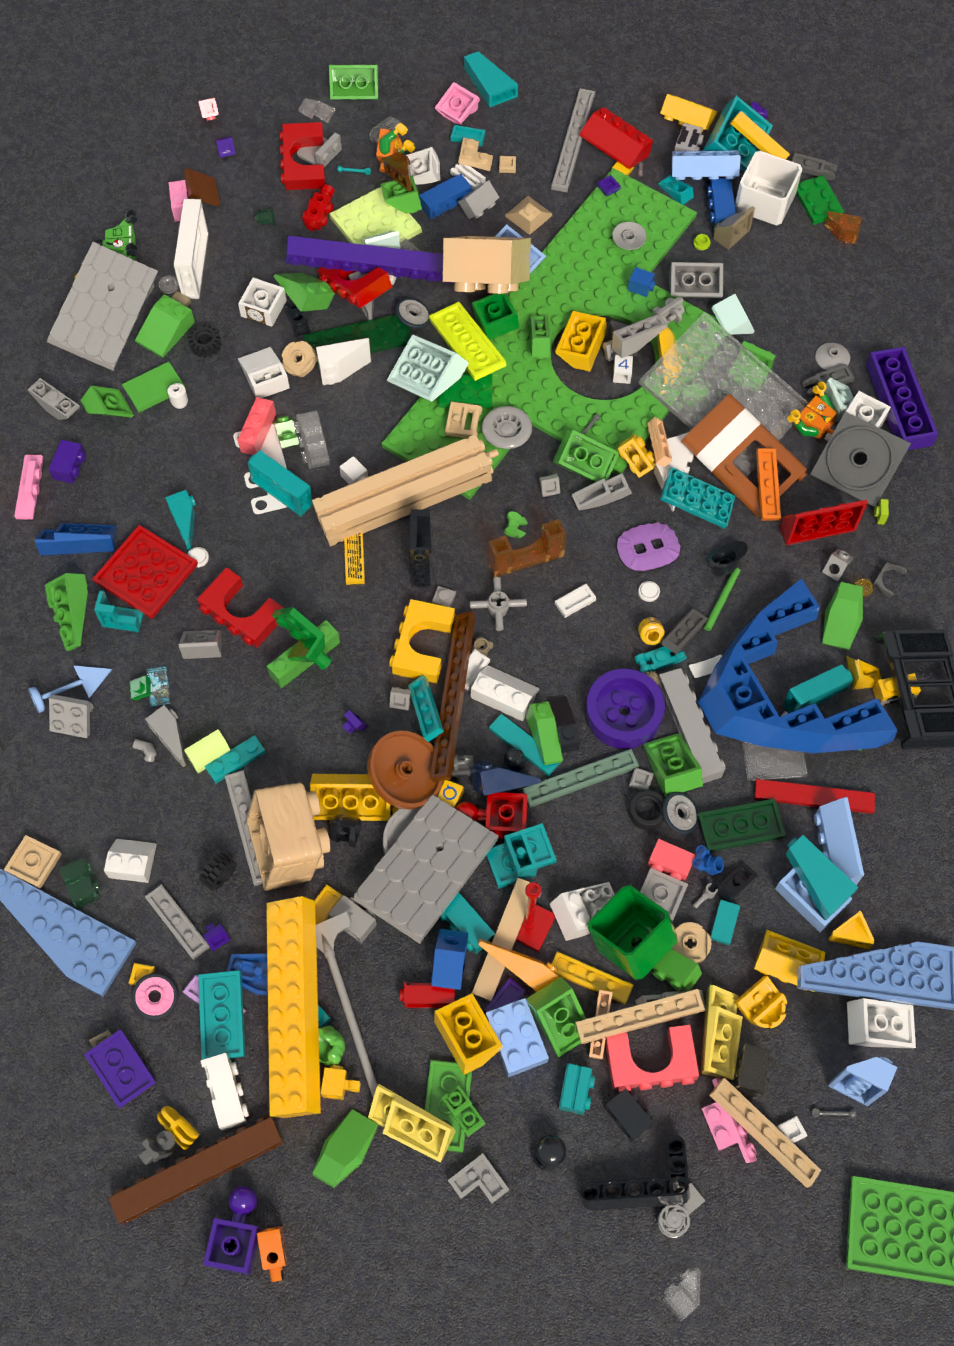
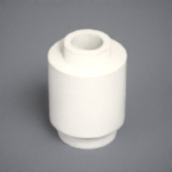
(177, 395)

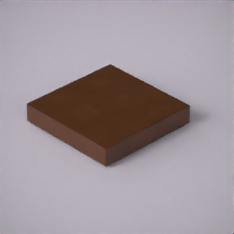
(201, 187)

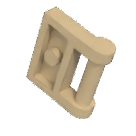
(457, 420)

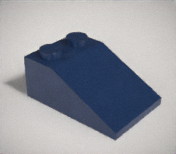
(491, 778)

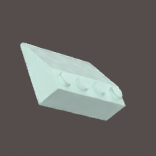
(427, 368)

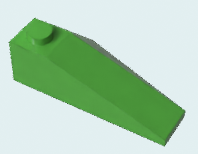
(68, 599)

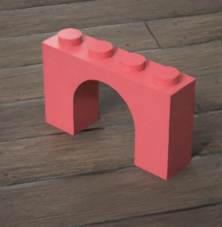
(627, 1075)

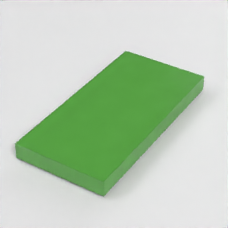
(442, 1079)

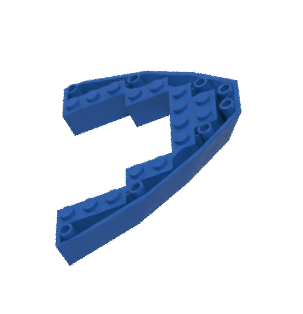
(742, 711)

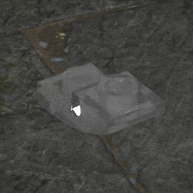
(312, 107)

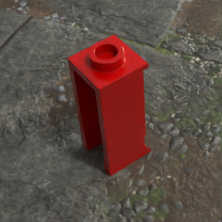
(426, 996)

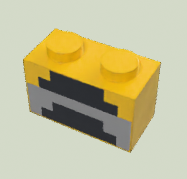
(886, 690)

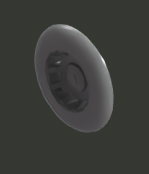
(506, 433)

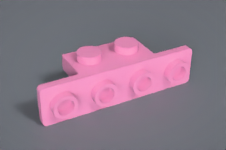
(29, 487)
(727, 1130)

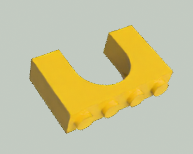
(419, 617)

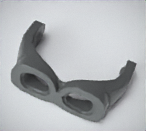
(879, 582)

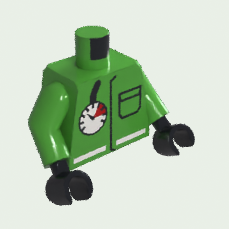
(122, 237)

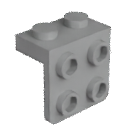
(321, 154)

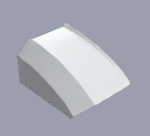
(424, 166)

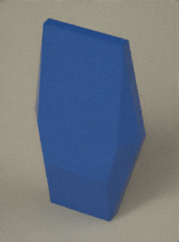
(253, 970)

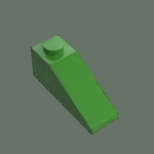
(540, 336)
(544, 731)

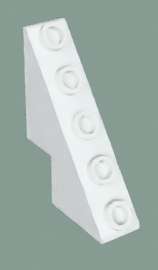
(680, 457)

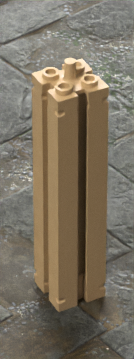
(403, 488)

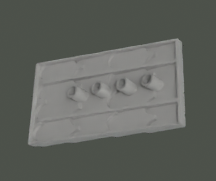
(102, 306)
(425, 868)

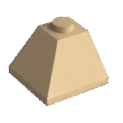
(528, 215)

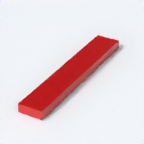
(812, 795)

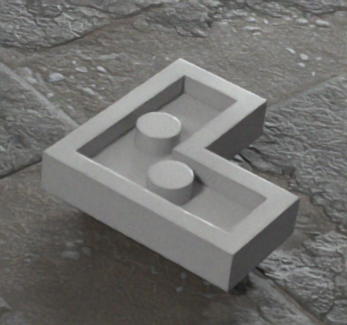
(479, 1174)

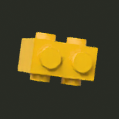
(636, 455)

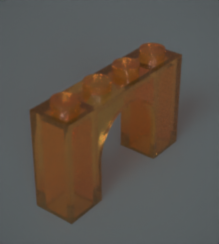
(547, 548)

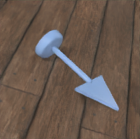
(89, 677)

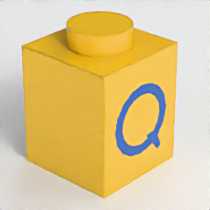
(451, 793)

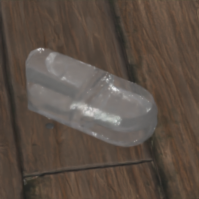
(388, 123)

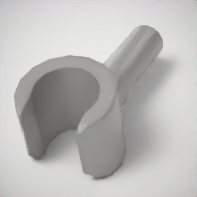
(707, 894)

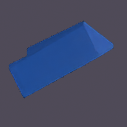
(76, 538)

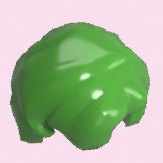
(330, 1045)

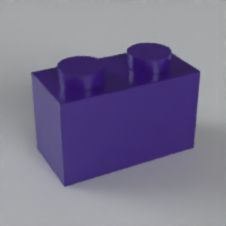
(67, 461)

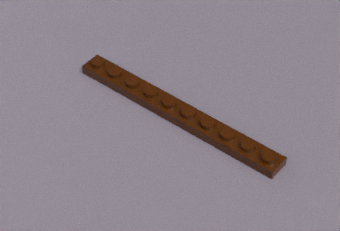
(453, 697)

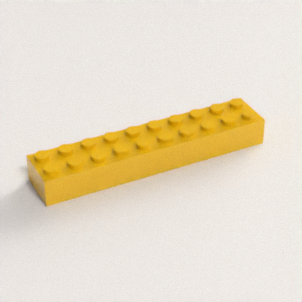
(293, 1008)

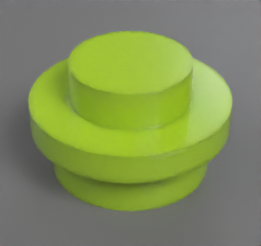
(701, 242)

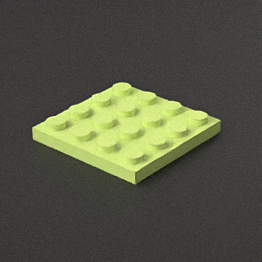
(371, 217)

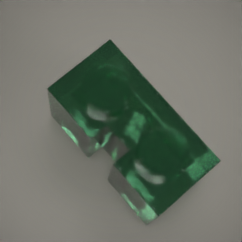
(80, 883)

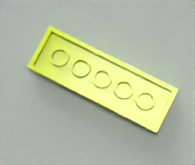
(467, 340)

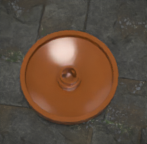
(402, 769)

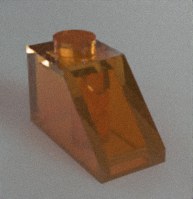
(843, 226)

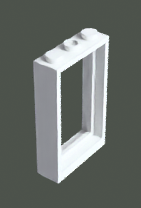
(191, 248)

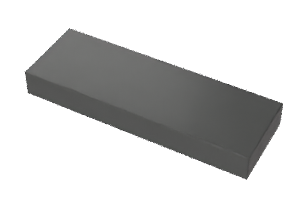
(684, 631)

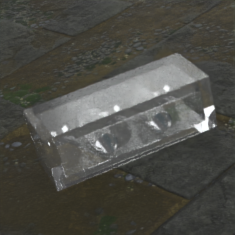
(312, 439)

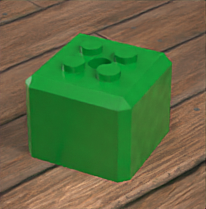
(628, 920)

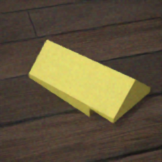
(720, 1033)
(410, 1124)

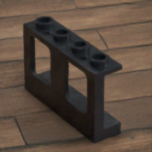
(420, 547)

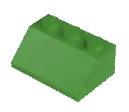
(353, 81)

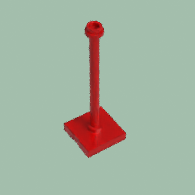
(536, 922)

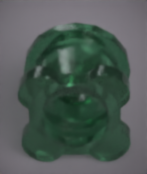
(265, 216)

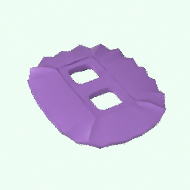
(652, 557)

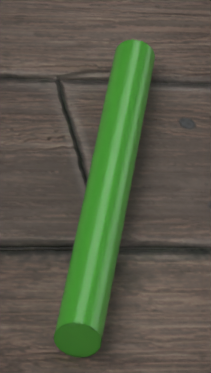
(721, 600)

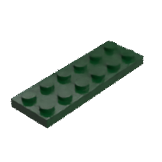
(382, 332)

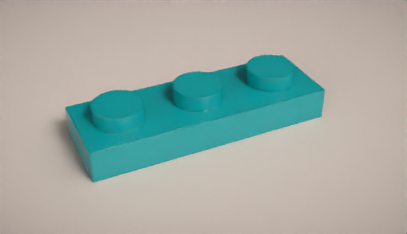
(235, 759)

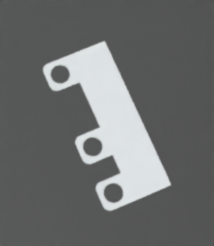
(273, 449)

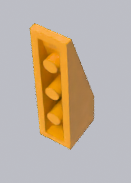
(528, 969)

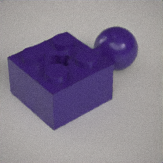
(224, 1232)

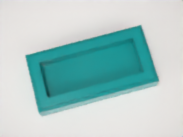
(471, 133)
(725, 922)

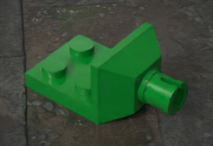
(310, 638)

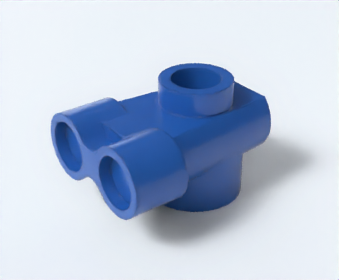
(706, 862)

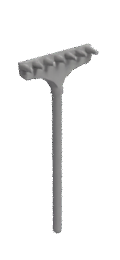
(325, 936)

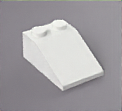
(342, 359)
(880, 1024)

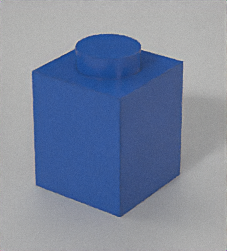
(641, 282)

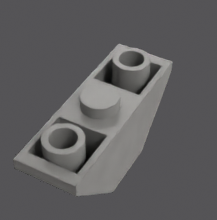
(53, 400)

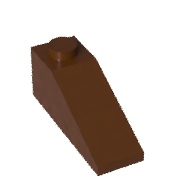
(398, 169)

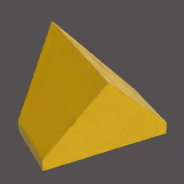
(863, 674)
(853, 933)

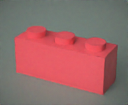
(257, 426)

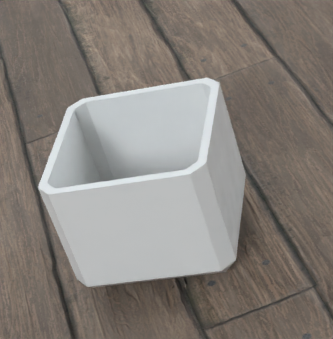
(768, 186)

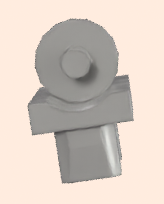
(671, 311)

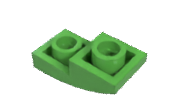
(463, 1110)

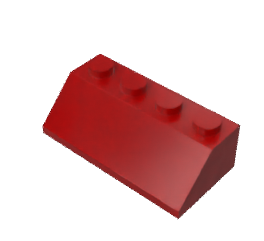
(616, 138)

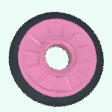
(159, 1009)

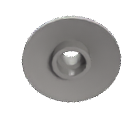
(629, 235)
(825, 358)

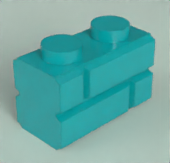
(575, 1089)

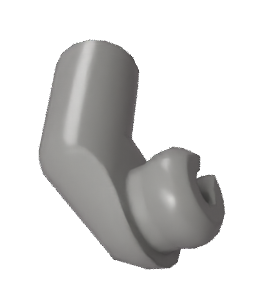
(147, 748)

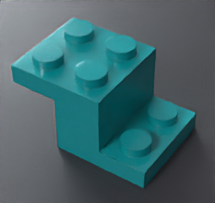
(520, 855)

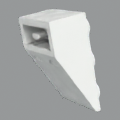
(264, 373)
(578, 907)

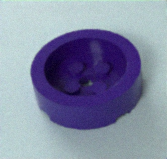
(619, 690)

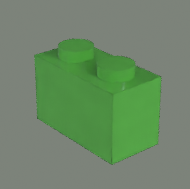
(677, 970)

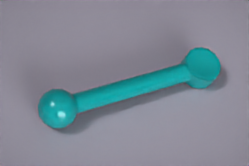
(367, 171)

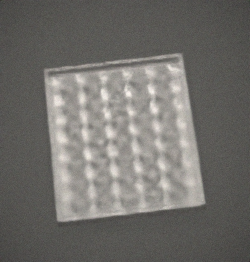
(708, 367)

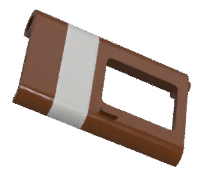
(726, 435)

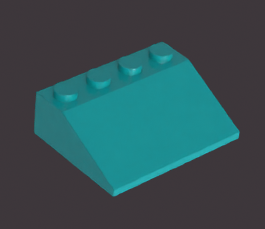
(728, 138)

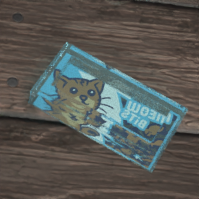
(159, 686)

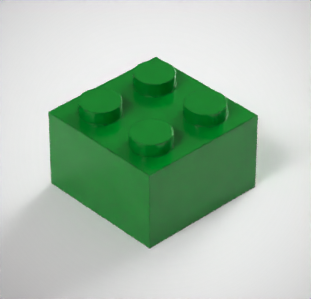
(495, 315)

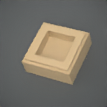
(507, 164)

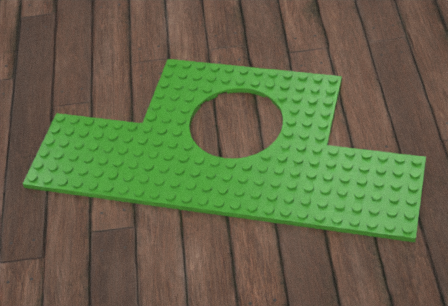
(582, 275)

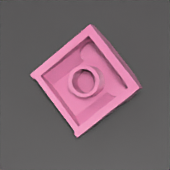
(457, 104)

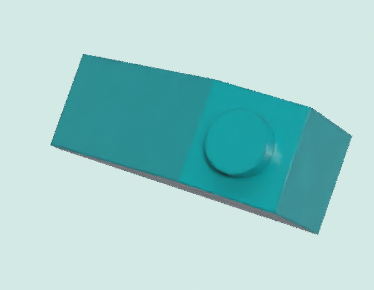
(184, 515)

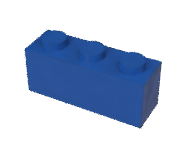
(444, 196)
(721, 200)

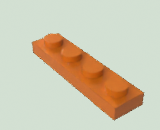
(768, 485)

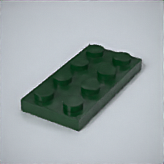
(741, 825)

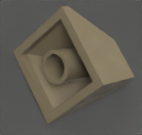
(734, 228)

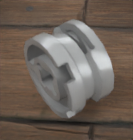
(673, 1221)

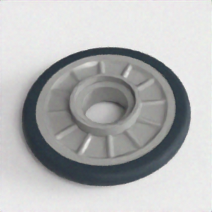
(409, 304)
(670, 813)

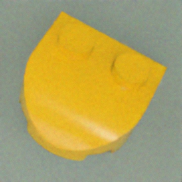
(763, 1004)

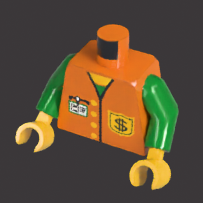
(390, 143)
(817, 416)

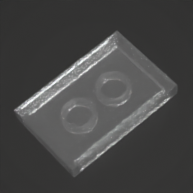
(773, 762)

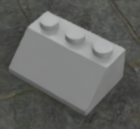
(696, 279)

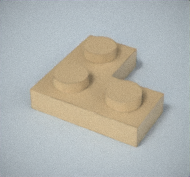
(470, 156)

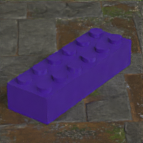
(899, 389)

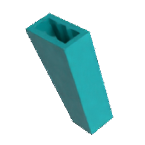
(490, 80)
(818, 689)
(821, 877)

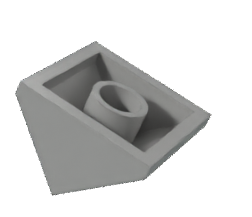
(201, 644)

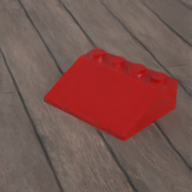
(822, 522)

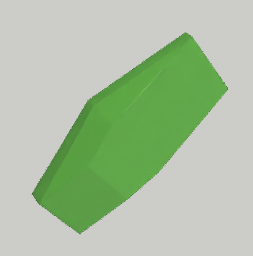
(843, 616)
(345, 1148)

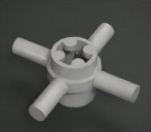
(496, 598)

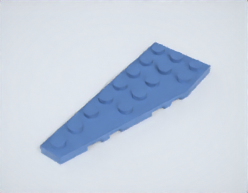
(74, 941)
(900, 974)

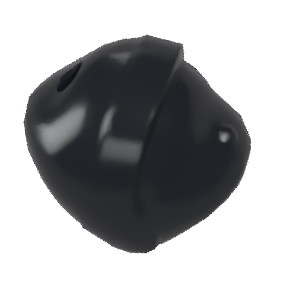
(515, 759)

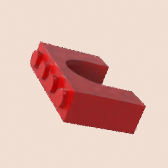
(296, 137)
(356, 291)
(251, 629)

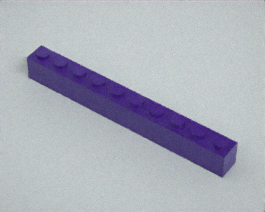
(364, 258)

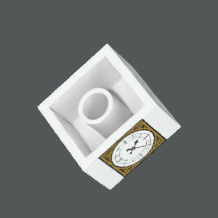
(262, 302)

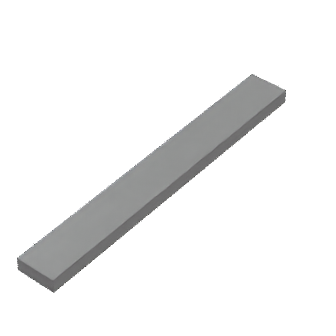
(573, 141)

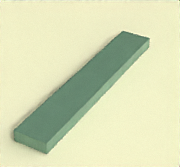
(580, 778)

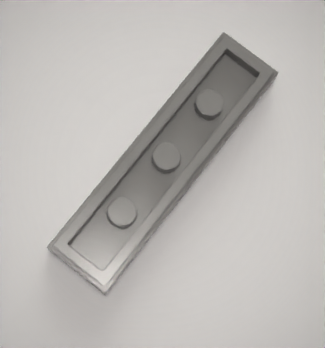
(177, 922)

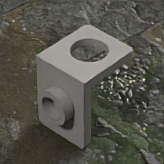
(840, 558)

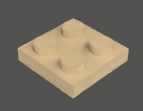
(32, 861)

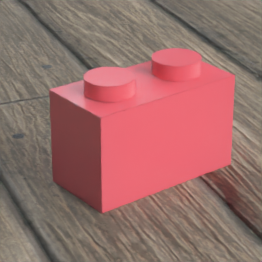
(671, 860)

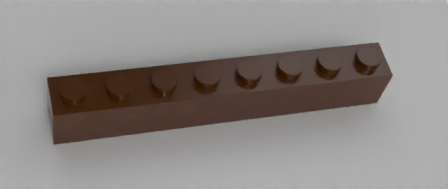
(195, 1171)

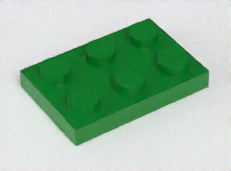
(817, 199)
(468, 391)

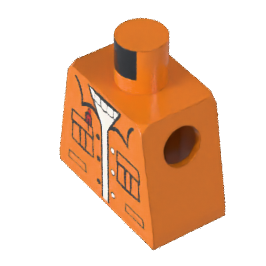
(273, 1241)

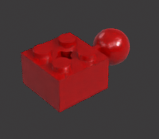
(497, 805)

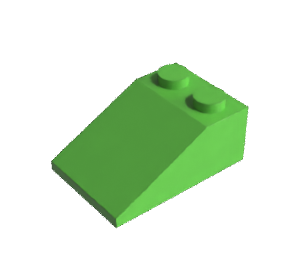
(306, 291)
(165, 326)
(585, 456)
(673, 764)
(556, 1013)

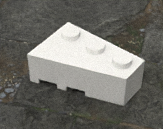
(225, 1091)

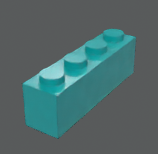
(465, 919)

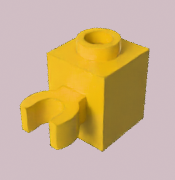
(336, 1083)

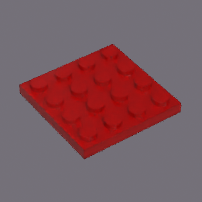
(145, 571)

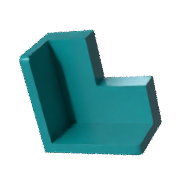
(117, 617)

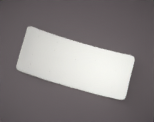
(705, 667)

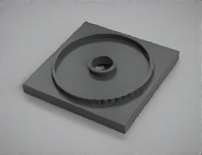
(862, 481)

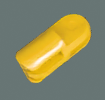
(178, 1125)

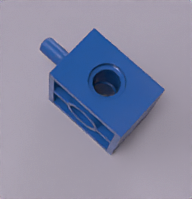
(450, 959)

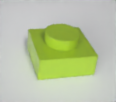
(881, 511)

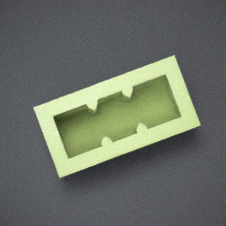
(206, 750)

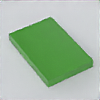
(151, 386)

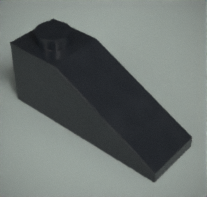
(565, 724)

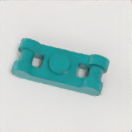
(659, 659)

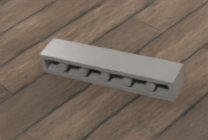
(690, 724)

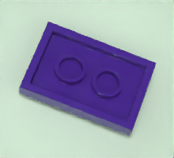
(120, 1068)

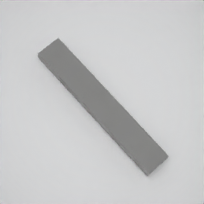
(241, 802)

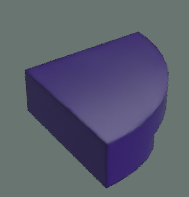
(760, 110)

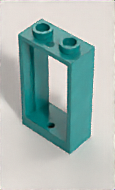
(280, 483)

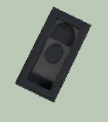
(735, 882)

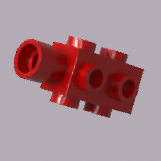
(321, 206)

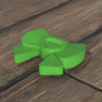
(514, 521)

